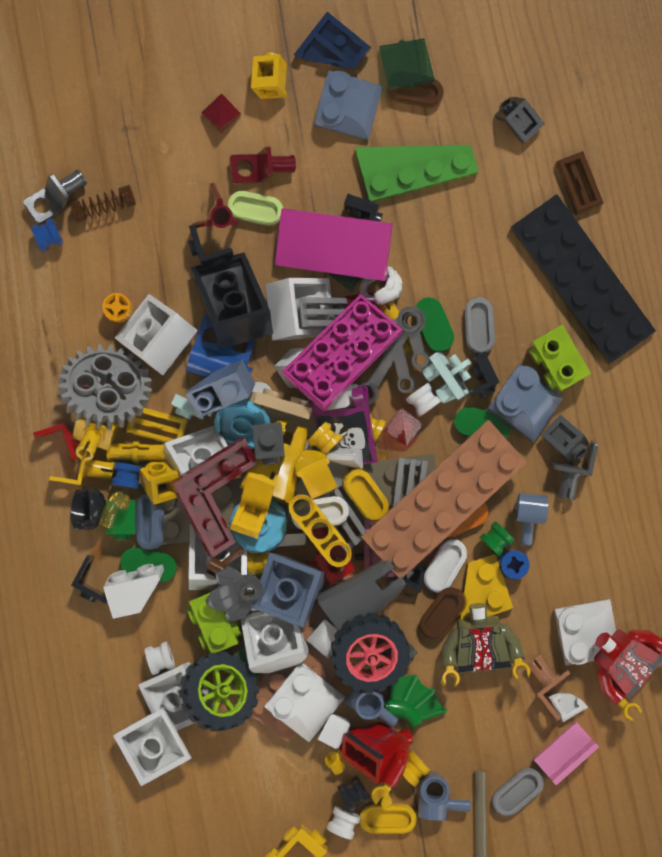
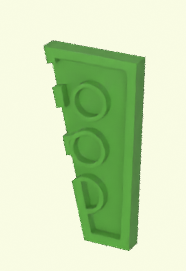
(406, 169)

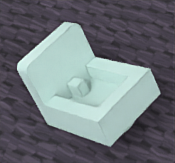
(185, 408)

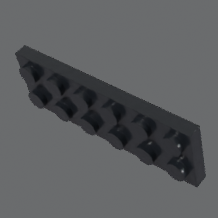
(582, 279)

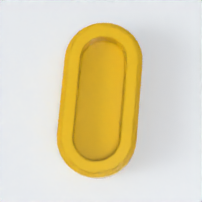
(365, 494)
(397, 819)

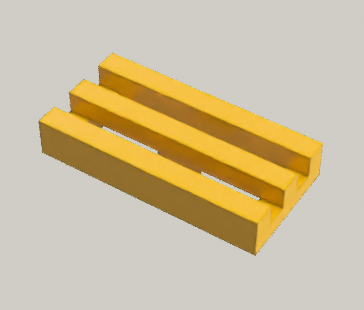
(181, 431)

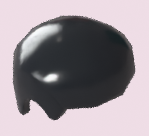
(87, 508)

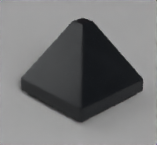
(414, 580)

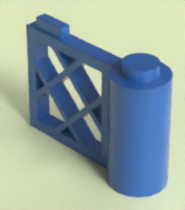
(207, 358)

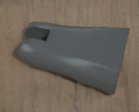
(360, 594)

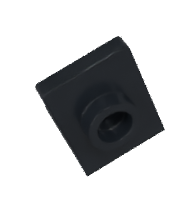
(196, 249)
(87, 592)

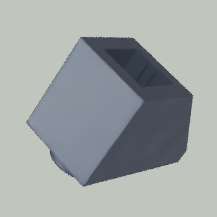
(221, 389)

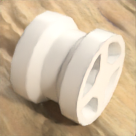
(423, 400)
(159, 658)
(343, 822)

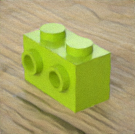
(563, 357)
(216, 630)

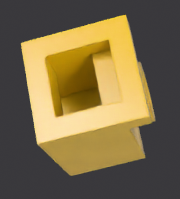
(269, 76)
(155, 475)

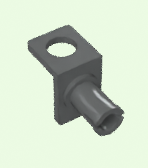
(55, 194)
(572, 472)

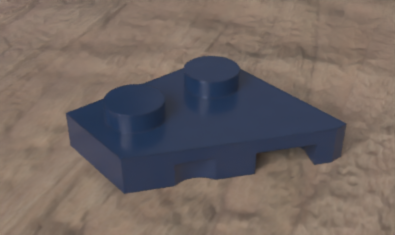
(333, 45)

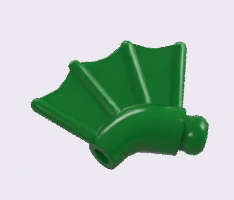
(413, 701)

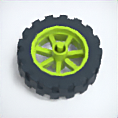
(194, 702)

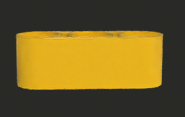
(323, 545)

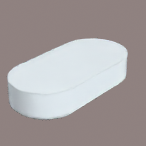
(333, 508)
(445, 565)

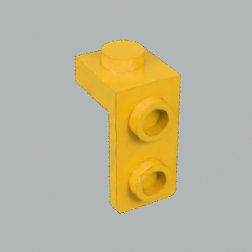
(253, 505)
(313, 841)

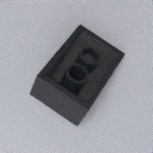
(232, 300)

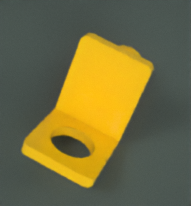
(92, 437)
(88, 468)

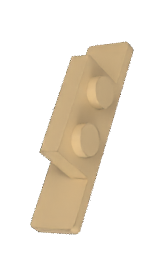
(293, 410)

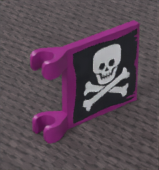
(351, 423)

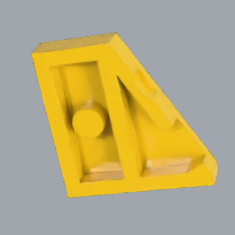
(487, 586)

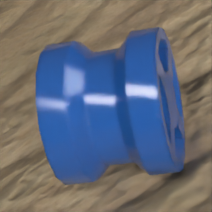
(47, 234)
(126, 475)
(509, 565)

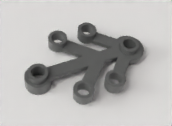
(396, 353)

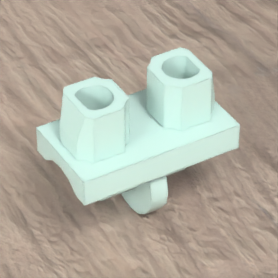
(440, 365)

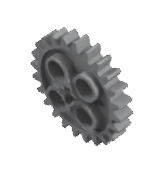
(104, 386)

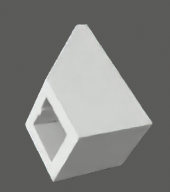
(131, 590)

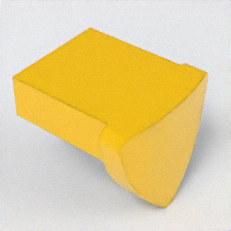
(315, 473)

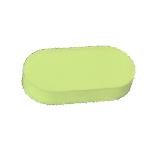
(255, 208)

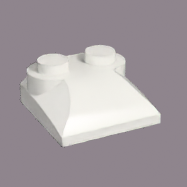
(193, 449)
(579, 628)
(272, 643)
(164, 692)
(304, 701)
(152, 746)

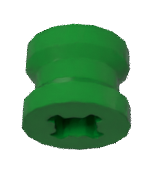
(497, 539)

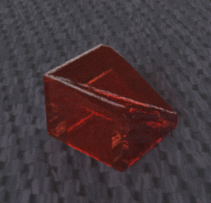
(403, 426)

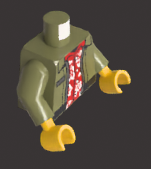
(481, 645)

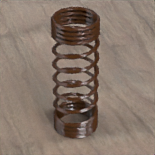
(80, 216)

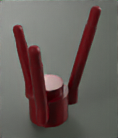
(219, 214)

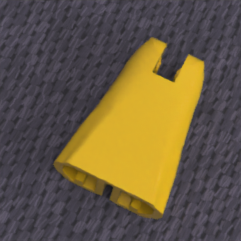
(283, 472)

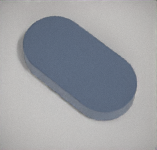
(150, 523)

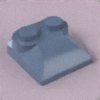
(348, 105)
(525, 402)
(289, 589)

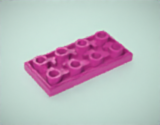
(334, 244)
(342, 352)

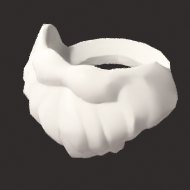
(388, 293)

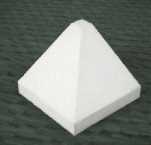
(347, 456)
(323, 637)

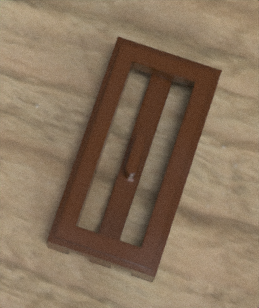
(569, 186)

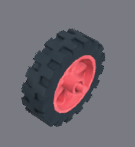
(377, 677)

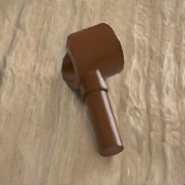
(216, 565)

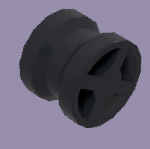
(353, 793)

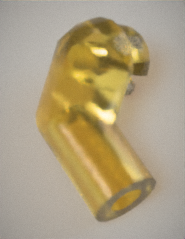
(111, 509)

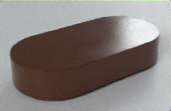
(422, 95)
(443, 613)

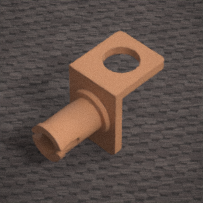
(548, 680)

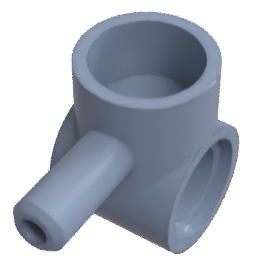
(530, 510)
(370, 706)
(436, 806)

